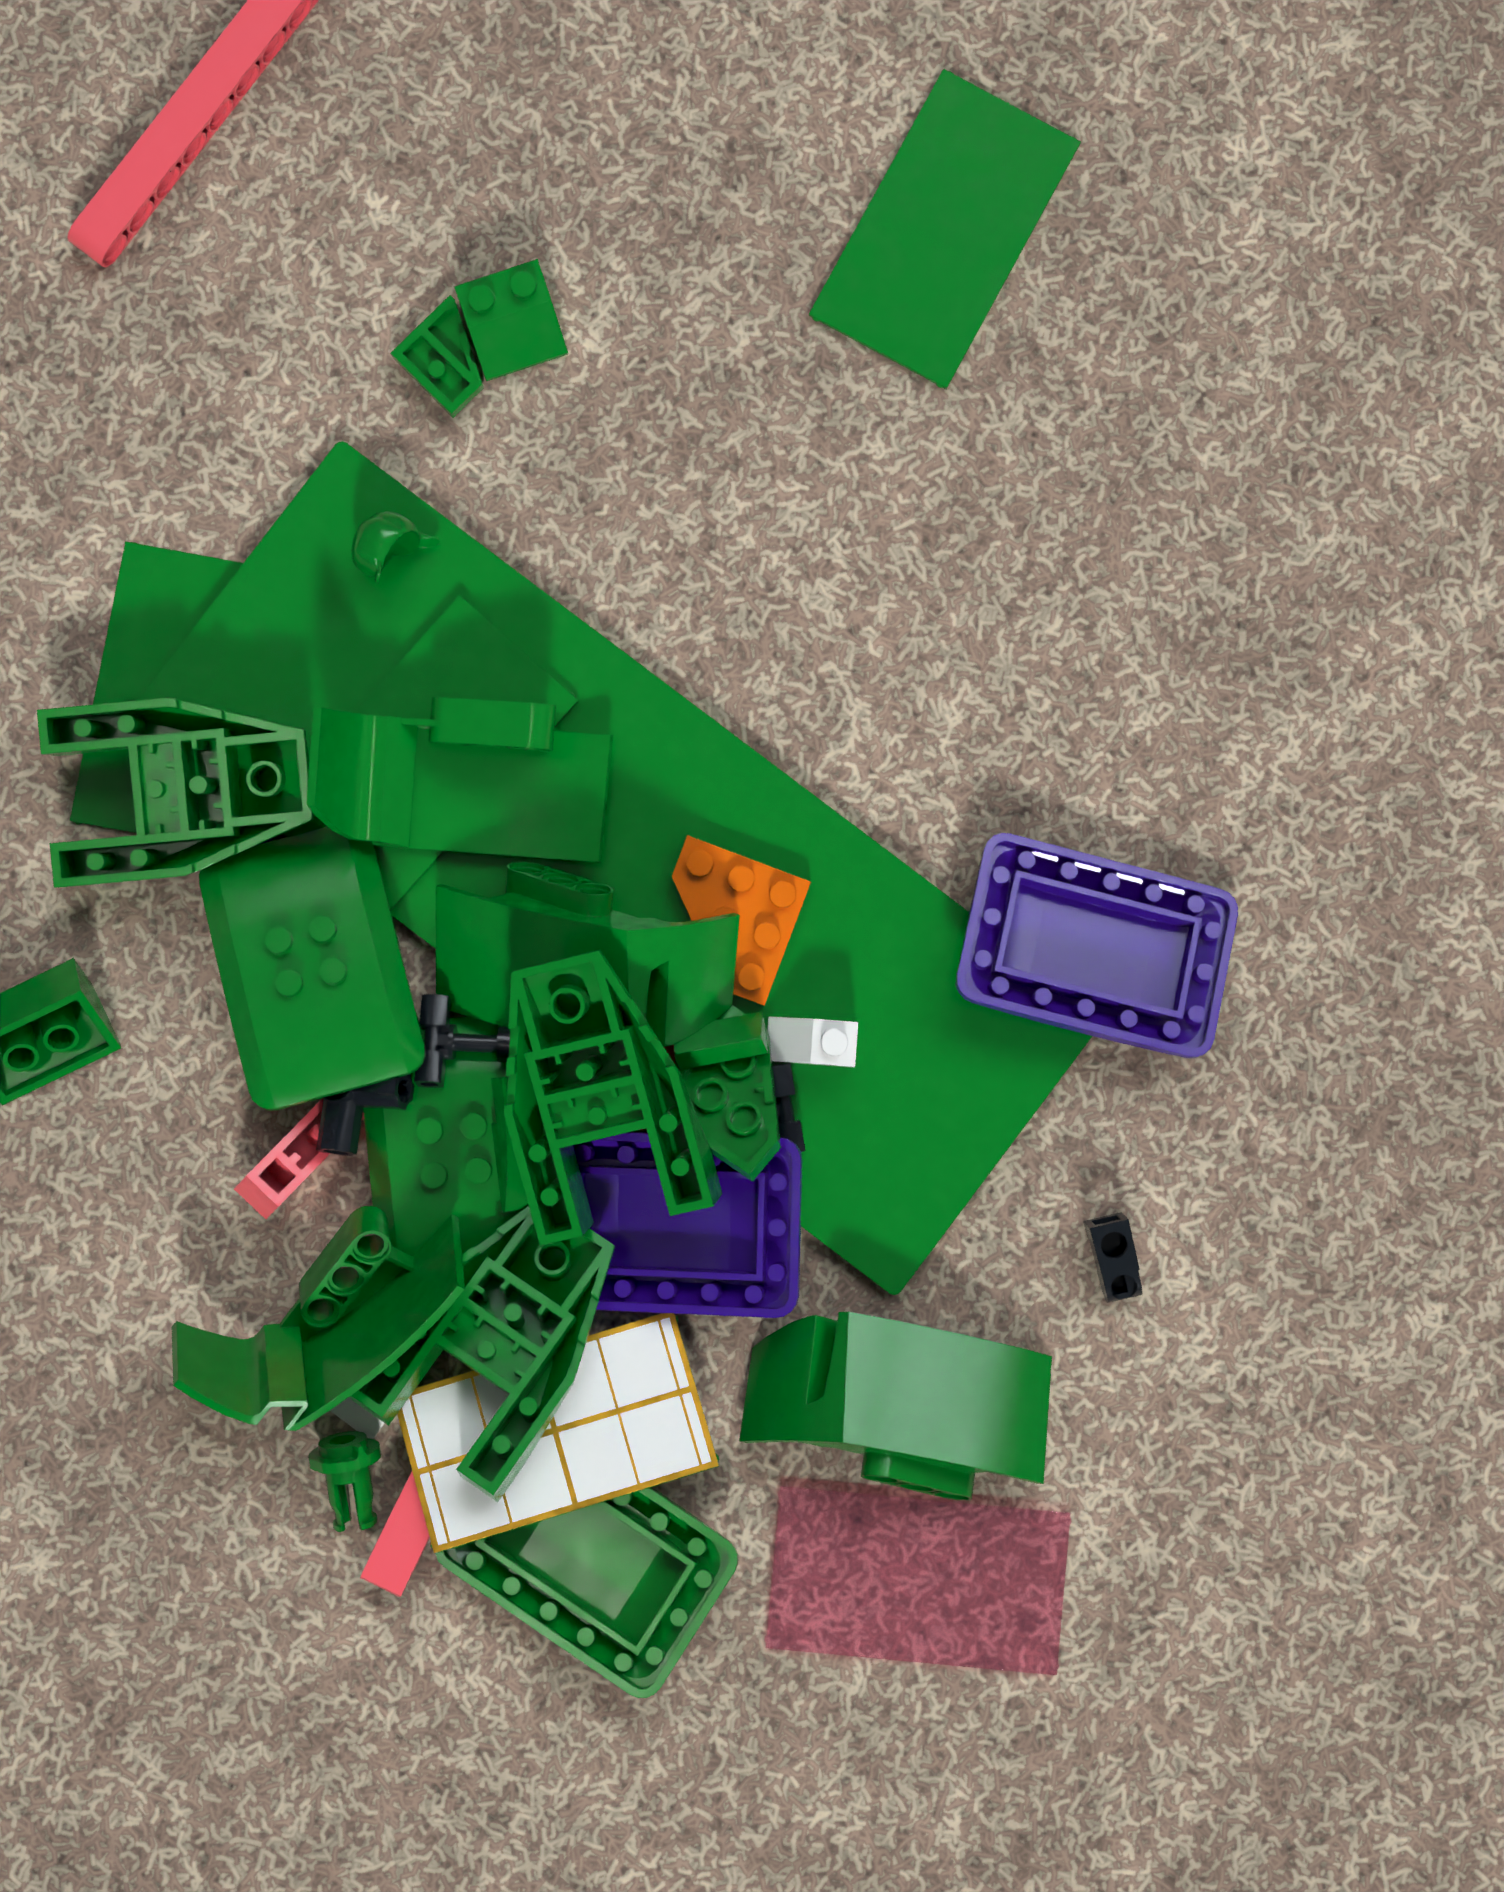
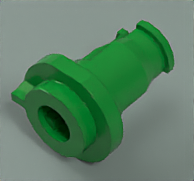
(344, 1461)

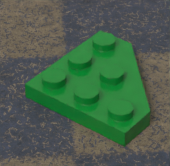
(737, 1108)

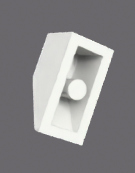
(813, 1041)

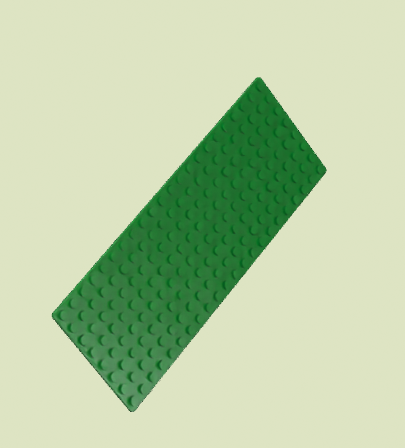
(875, 944)

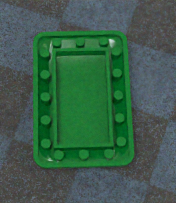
(311, 968)
(440, 1153)
(607, 1582)

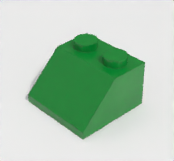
(511, 320)

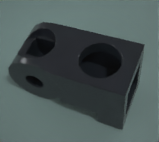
(1114, 1256)

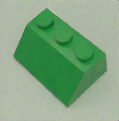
(50, 1029)

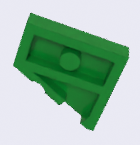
(441, 358)

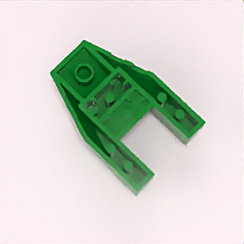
(199, 786)
(586, 1072)
(519, 1329)

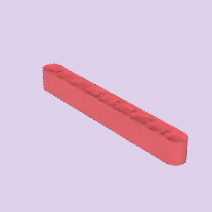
(185, 126)

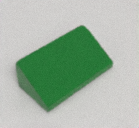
(723, 1041)

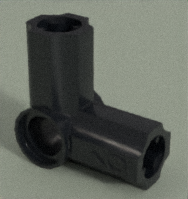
(344, 1111)

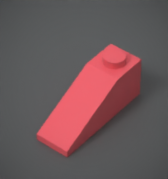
(284, 1165)

